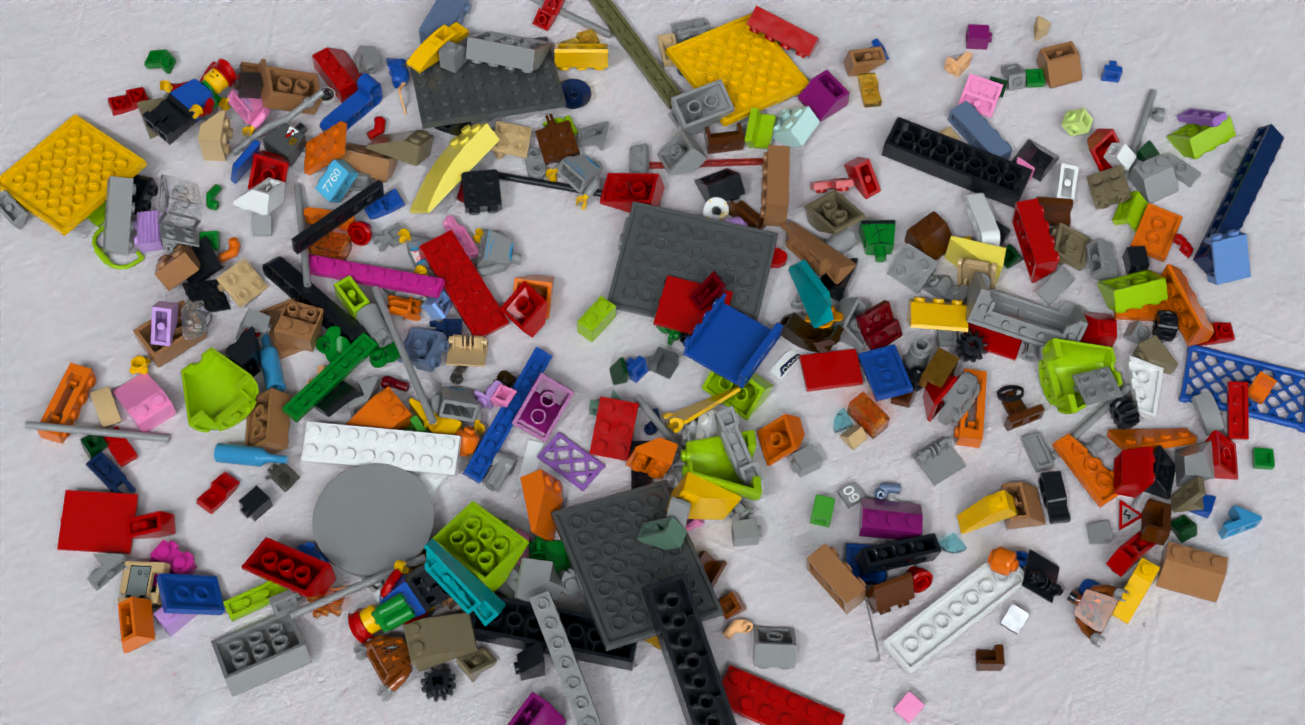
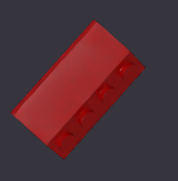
(783, 32)
(1034, 239)
(290, 568)

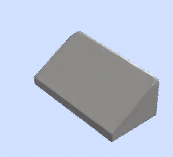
(12, 210)

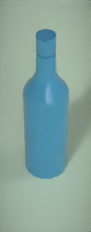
(271, 366)
(246, 455)

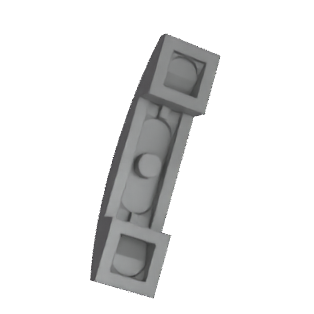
(735, 446)

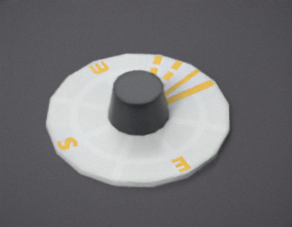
(716, 209)

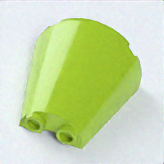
(1068, 358)
(217, 392)
(709, 461)

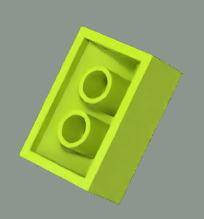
(1196, 140)
(1133, 290)
(745, 401)

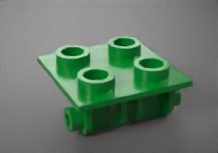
(549, 551)

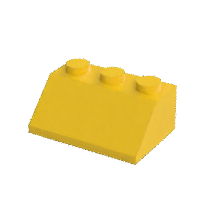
(581, 56)
(937, 314)

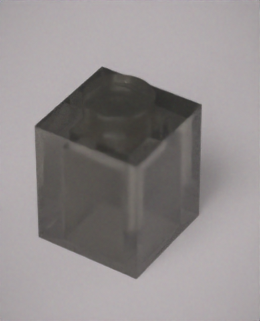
(248, 85)

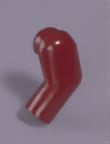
(394, 383)

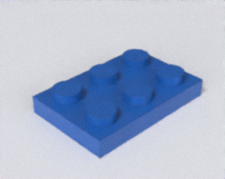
(885, 372)
(190, 594)

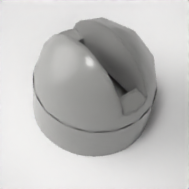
(1158, 114)

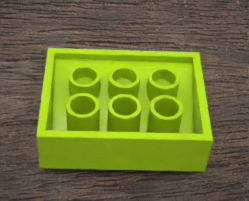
(482, 544)

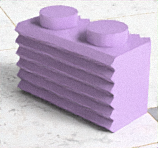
(148, 231)

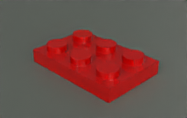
(614, 428)

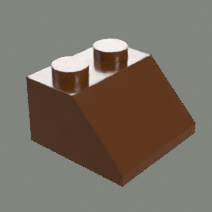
(930, 236)
(891, 593)

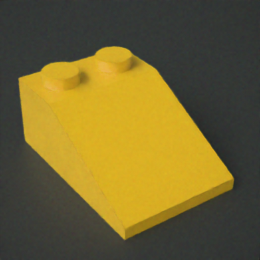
(706, 498)

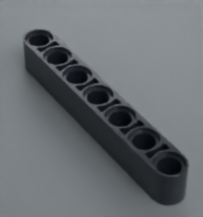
(292, 284)

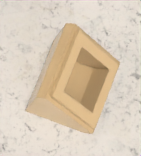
(1041, 27)
(854, 436)

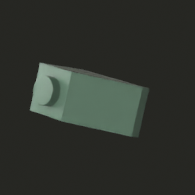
(662, 533)

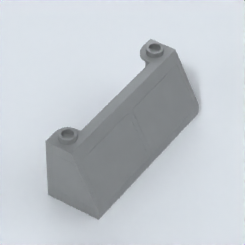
(1022, 317)

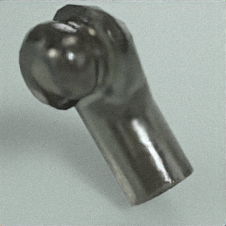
(456, 375)

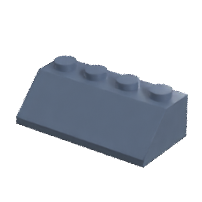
(443, 13)

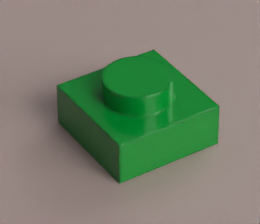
(1034, 78)
(214, 237)
(1263, 458)

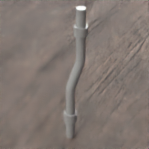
(308, 102)

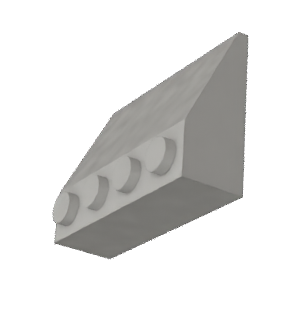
(507, 50)
(260, 652)

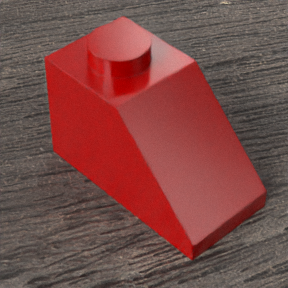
(863, 176)
(151, 525)

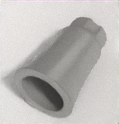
(842, 240)
(373, 321)
(917, 354)

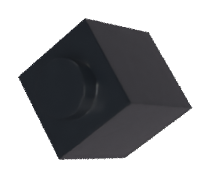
(1135, 259)
(255, 504)

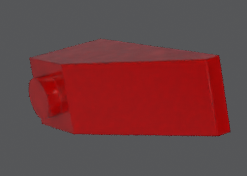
(1129, 554)

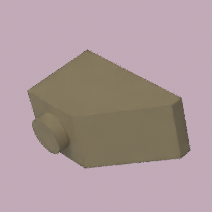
(1155, 352)

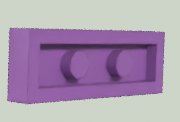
(1202, 117)

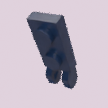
(108, 473)

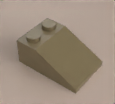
(406, 146)
(832, 213)
(439, 639)

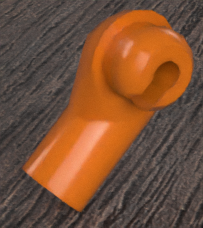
(232, 251)

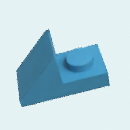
(1240, 521)

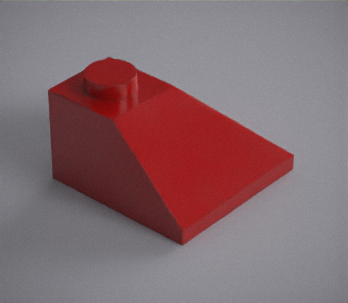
(1098, 145)
(267, 165)
(526, 309)
(1100, 329)
(934, 396)
(1223, 456)

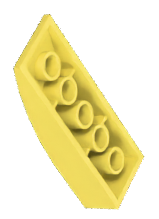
(457, 158)

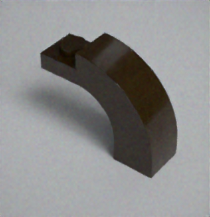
(807, 337)

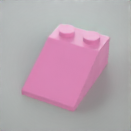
(144, 402)

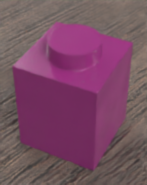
(978, 36)

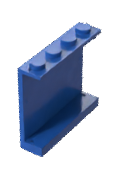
(730, 342)

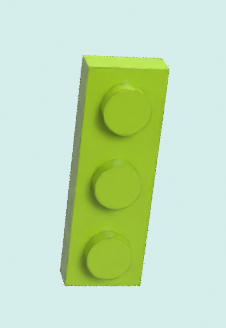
(252, 600)

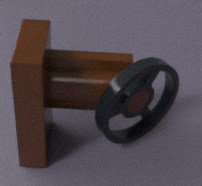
(1017, 412)

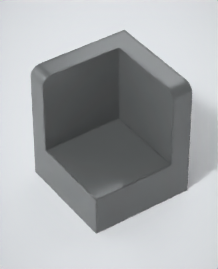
(664, 362)

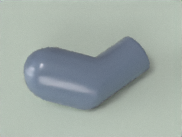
(886, 488)

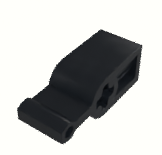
(1054, 497)

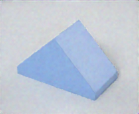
(437, 307)

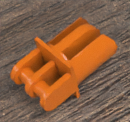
(404, 307)

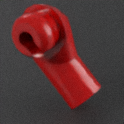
(379, 128)

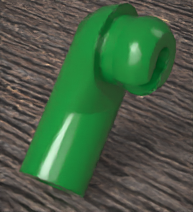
(210, 197)

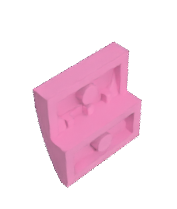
(981, 94)

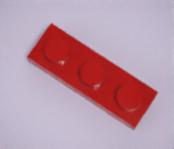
(1237, 411)

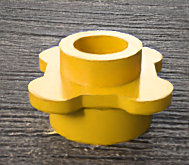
(139, 365)

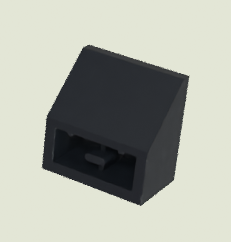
(246, 352)

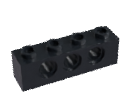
(898, 554)

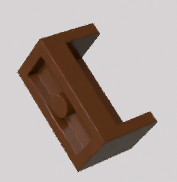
(724, 141)
(1155, 522)

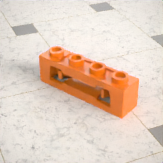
(68, 402)
(968, 435)

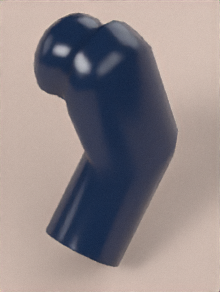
(650, 428)

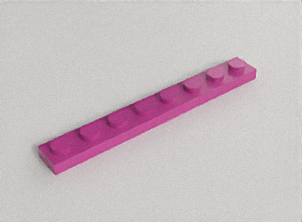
(376, 276)

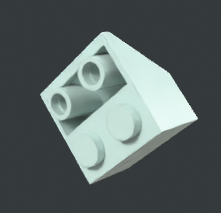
(795, 126)

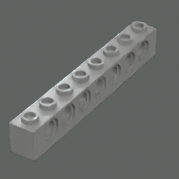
(564, 659)

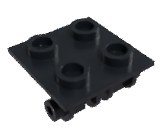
(207, 292)
(1041, 577)

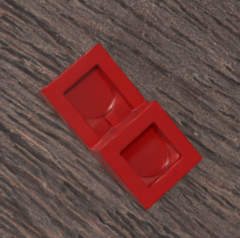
(219, 492)

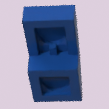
(385, 205)

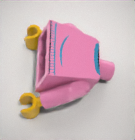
(249, 109)

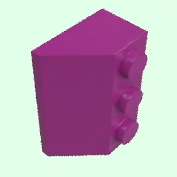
(890, 519)

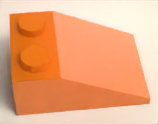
(383, 412)
(542, 497)

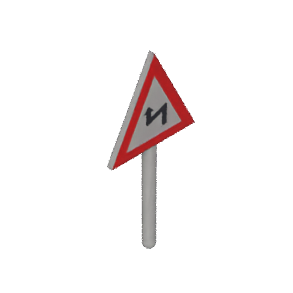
(1128, 514)

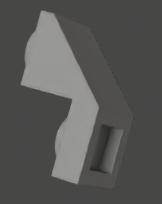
(942, 288)
(369, 387)

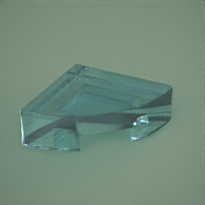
(842, 421)
(952, 544)

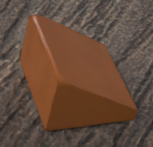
(732, 605)

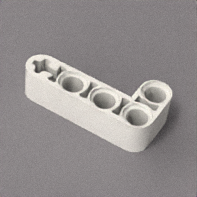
(981, 218)

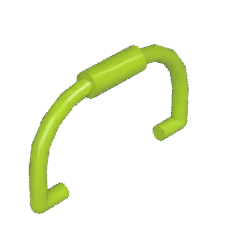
(106, 260)

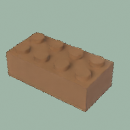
(775, 185)

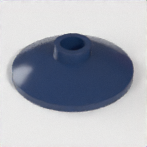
(577, 89)

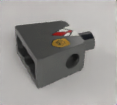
(286, 142)

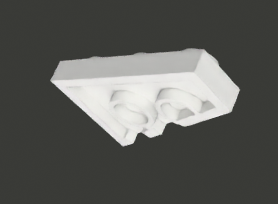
(1145, 385)

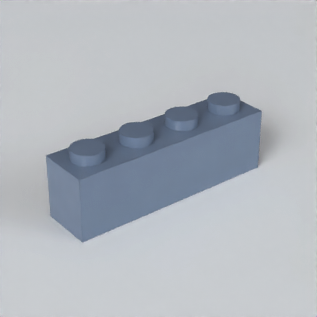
(977, 130)

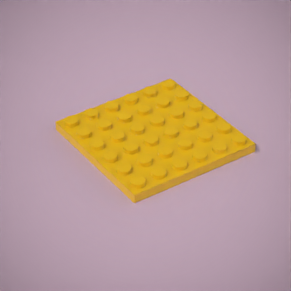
(749, 65)
(68, 174)

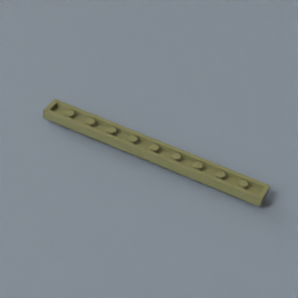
(636, 50)

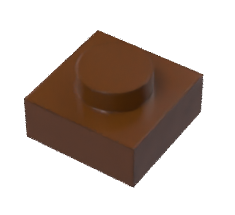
(903, 400)

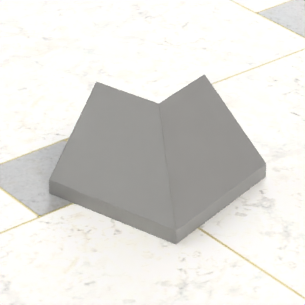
(1194, 462)
(536, 578)

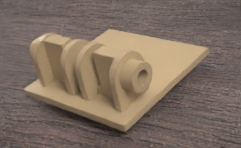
(513, 140)
(241, 283)
(467, 352)

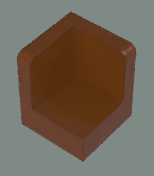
(990, 659)

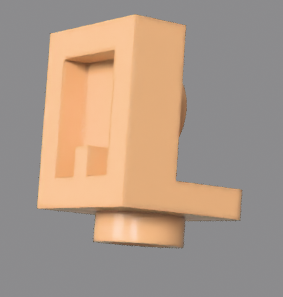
(959, 65)

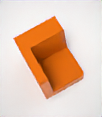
(1261, 387)

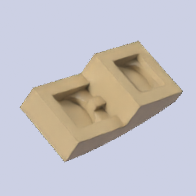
(105, 407)

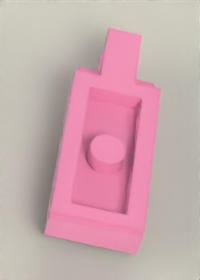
(462, 236)

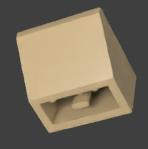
(215, 137)

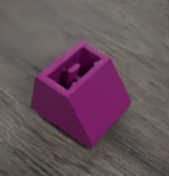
(824, 95)
(537, 712)

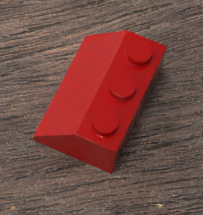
(337, 71)

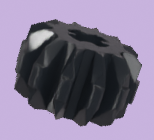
(1165, 325)
(965, 351)
(1124, 412)
(436, 677)

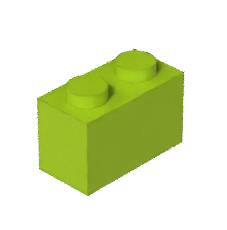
(350, 296)
(596, 319)

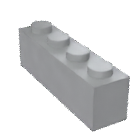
(118, 215)

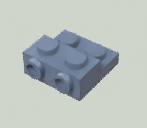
(425, 348)

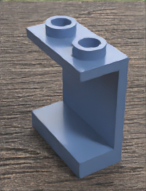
(1229, 257)

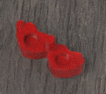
(1185, 246)

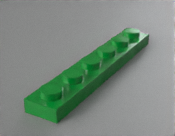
(329, 377)

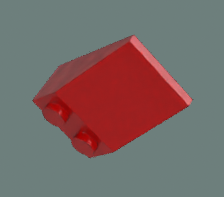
(624, 188)

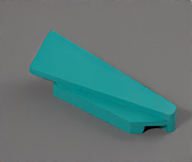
(812, 293)
(461, 584)

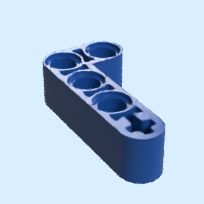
(357, 105)

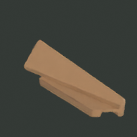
(817, 253)

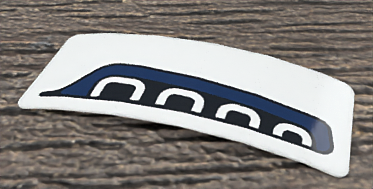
(785, 363)

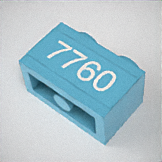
(336, 180)

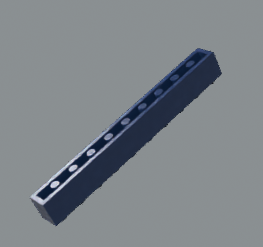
(1242, 190)

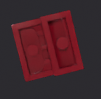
(879, 326)

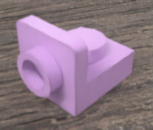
(484, 399)

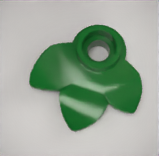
(335, 343)
(384, 355)

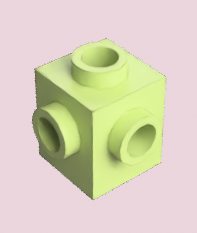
(1077, 122)

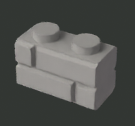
(1101, 259)

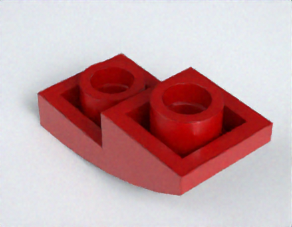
(548, 13)
(127, 102)
(1222, 334)

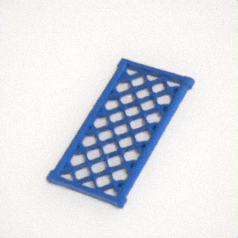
(1240, 362)

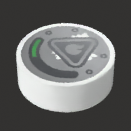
(329, 97)

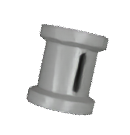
(1029, 351)
(1096, 445)
(743, 509)

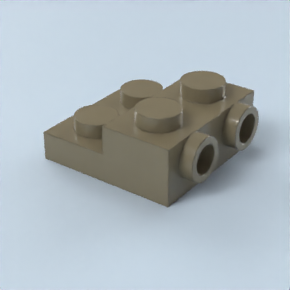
(1109, 187)
(1070, 245)

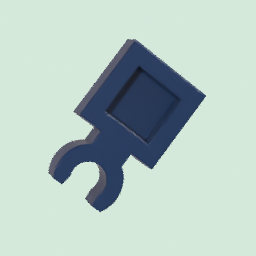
(448, 327)

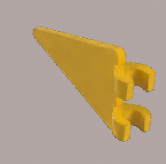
(693, 411)

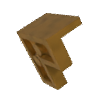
(939, 369)

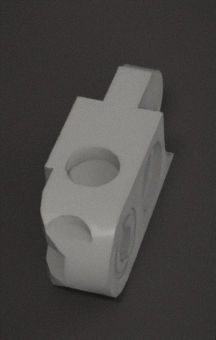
(959, 398)

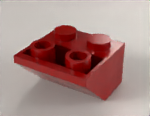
(1133, 471)

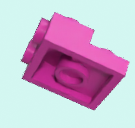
(179, 562)

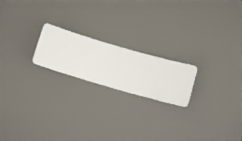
(530, 460)

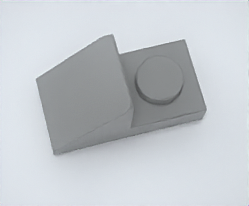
(593, 134)
(111, 566)

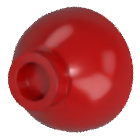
(360, 232)
(921, 578)

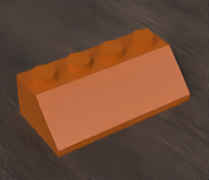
(1183, 301)

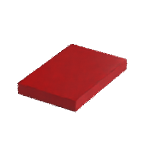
(831, 370)

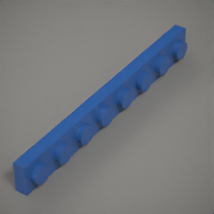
(502, 422)

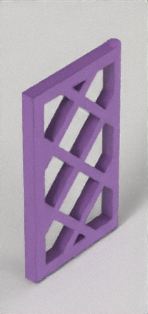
(571, 476)

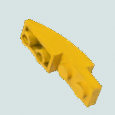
(428, 51)

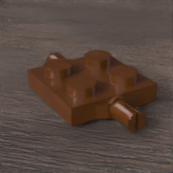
(556, 141)

